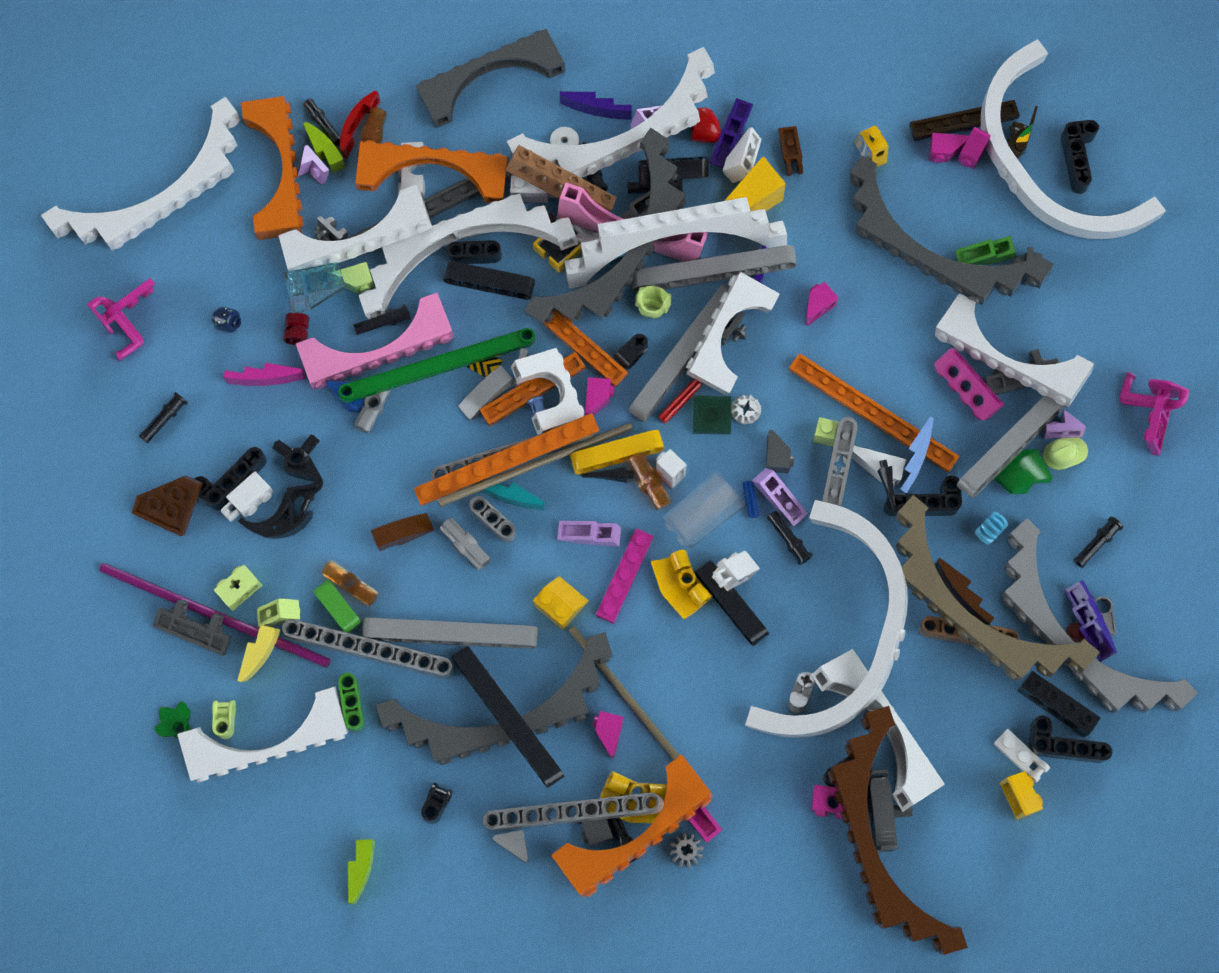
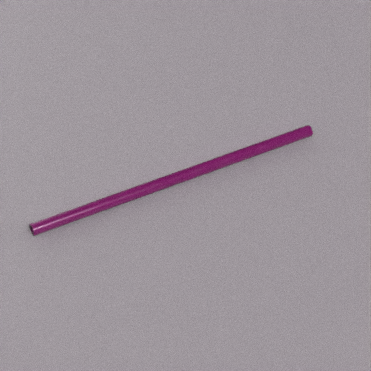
(209, 612)

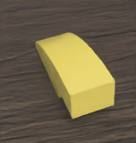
(258, 652)

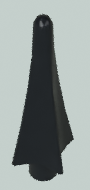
(617, 474)
(886, 476)

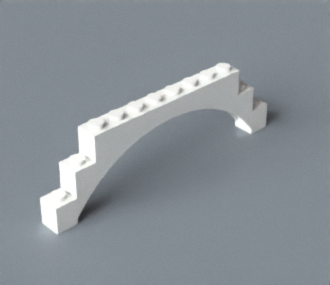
(668, 120)
(499, 216)
(127, 223)
(623, 235)

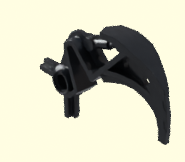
(304, 470)

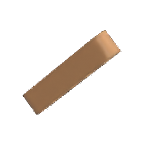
(939, 633)

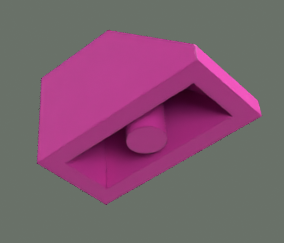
(945, 146)
(974, 148)
(820, 301)
(598, 394)
(608, 730)

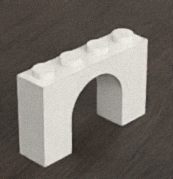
(550, 366)

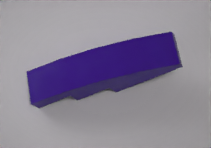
(588, 103)
(732, 132)
(1091, 620)

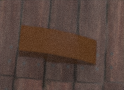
(402, 531)

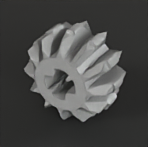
(682, 844)

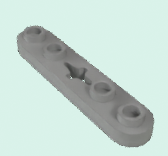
(843, 445)

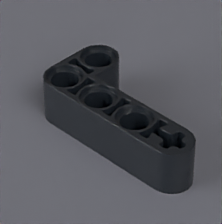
(1078, 157)
(686, 168)
(231, 475)
(940, 500)
(1070, 745)

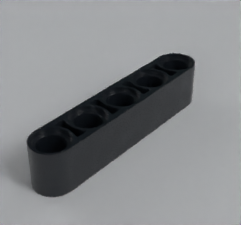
(489, 280)
(732, 605)

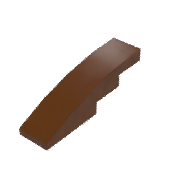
(958, 586)

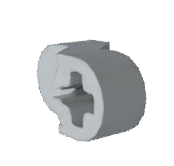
(798, 701)

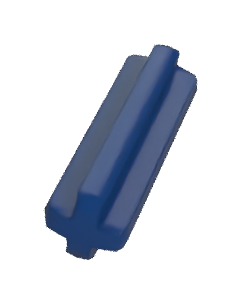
(750, 498)

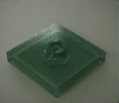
(711, 414)

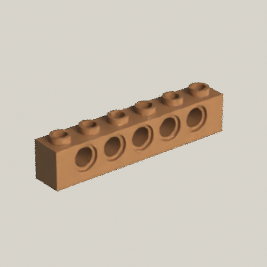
(552, 177)

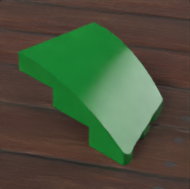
(1023, 472)

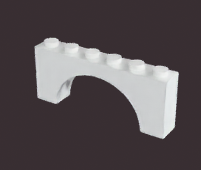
(708, 361)

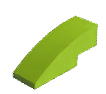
(324, 148)
(360, 869)

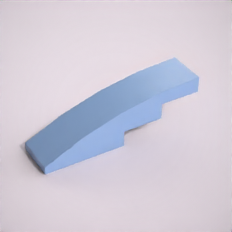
(919, 448)

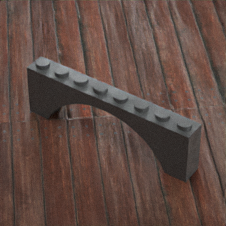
(533, 53)

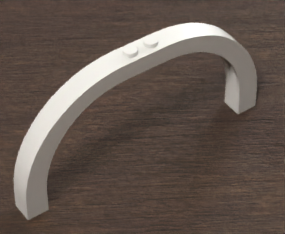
(1022, 184)
(887, 650)

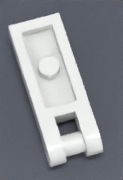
(1021, 755)

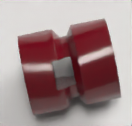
(296, 328)

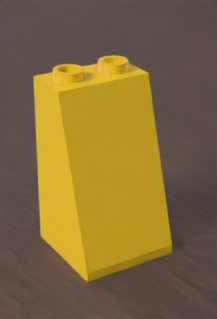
(761, 187)

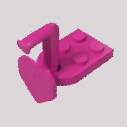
(114, 312)
(1161, 403)

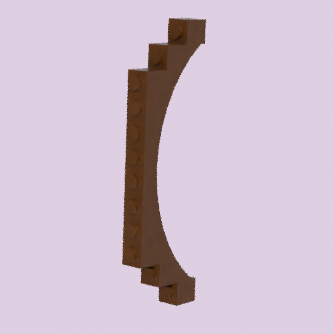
(851, 791)

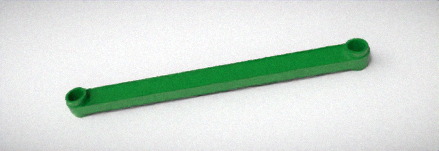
(436, 365)

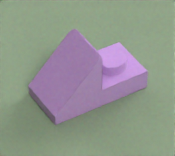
(311, 163)
(1068, 428)

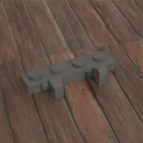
(1001, 383)
(206, 636)

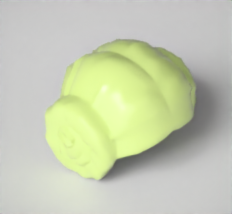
(652, 301)

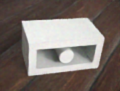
(670, 468)

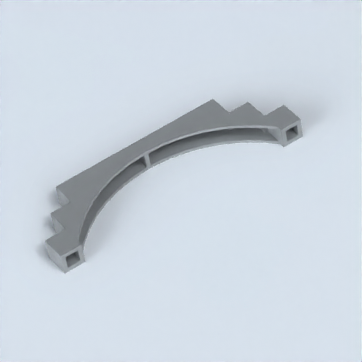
(1101, 681)

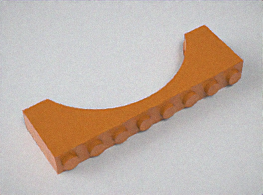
(380, 161)
(282, 212)
(590, 868)

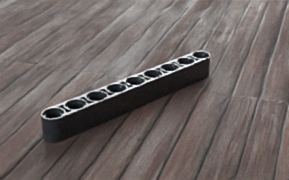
(508, 717)

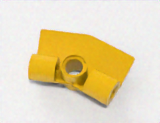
(681, 596)
(620, 786)

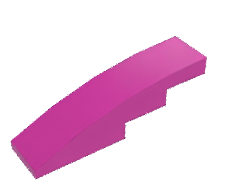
(270, 375)

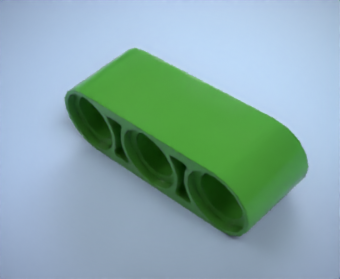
(337, 606)
(347, 693)

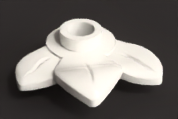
(585, 234)

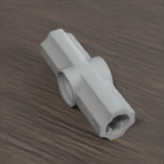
(369, 414)
(465, 544)

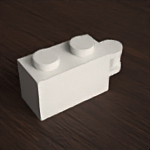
(528, 191)
(247, 497)
(734, 570)

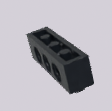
(1058, 704)

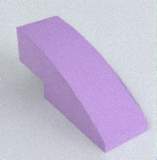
(589, 533)

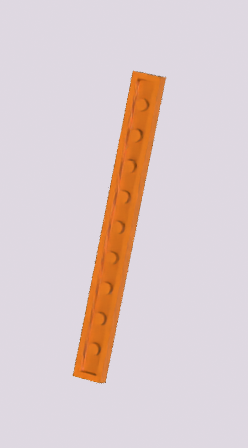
(869, 410)
(506, 459)

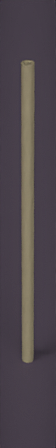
(535, 464)
(629, 699)

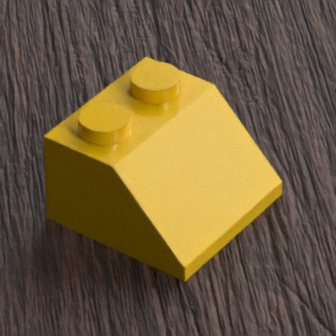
(559, 602)
(1021, 795)

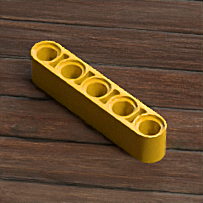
(616, 451)

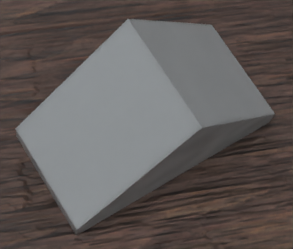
(514, 843)

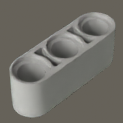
(488, 511)

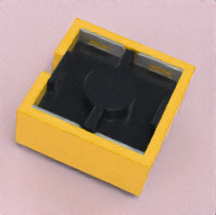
(555, 254)

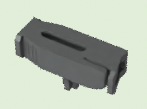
(883, 812)

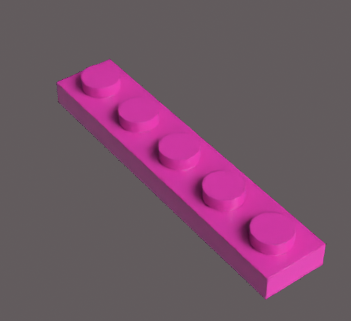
(624, 576)

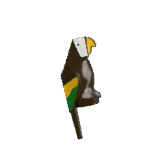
(1020, 136)

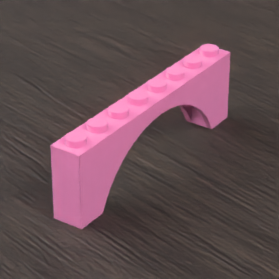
(588, 214)
(425, 331)

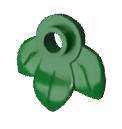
(172, 719)

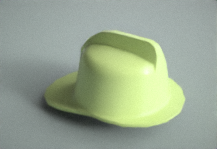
(1065, 453)

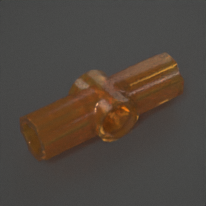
(374, 128)
(649, 481)
(359, 590)

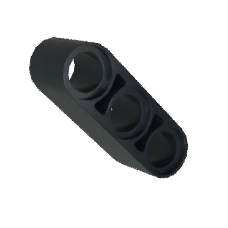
(482, 257)

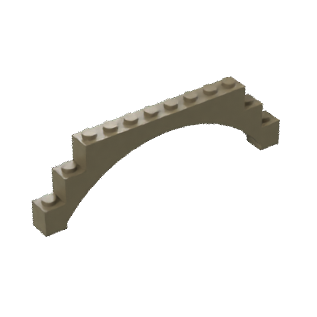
(1004, 651)

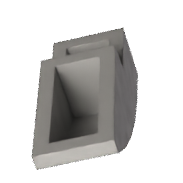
(486, 392)

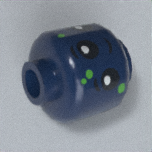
(226, 319)

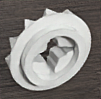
(750, 416)

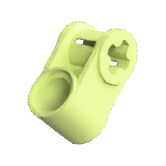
(224, 714)

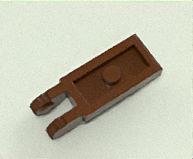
(790, 148)

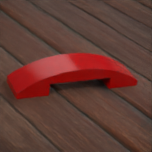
(353, 120)

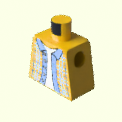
(872, 143)

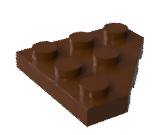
(169, 504)

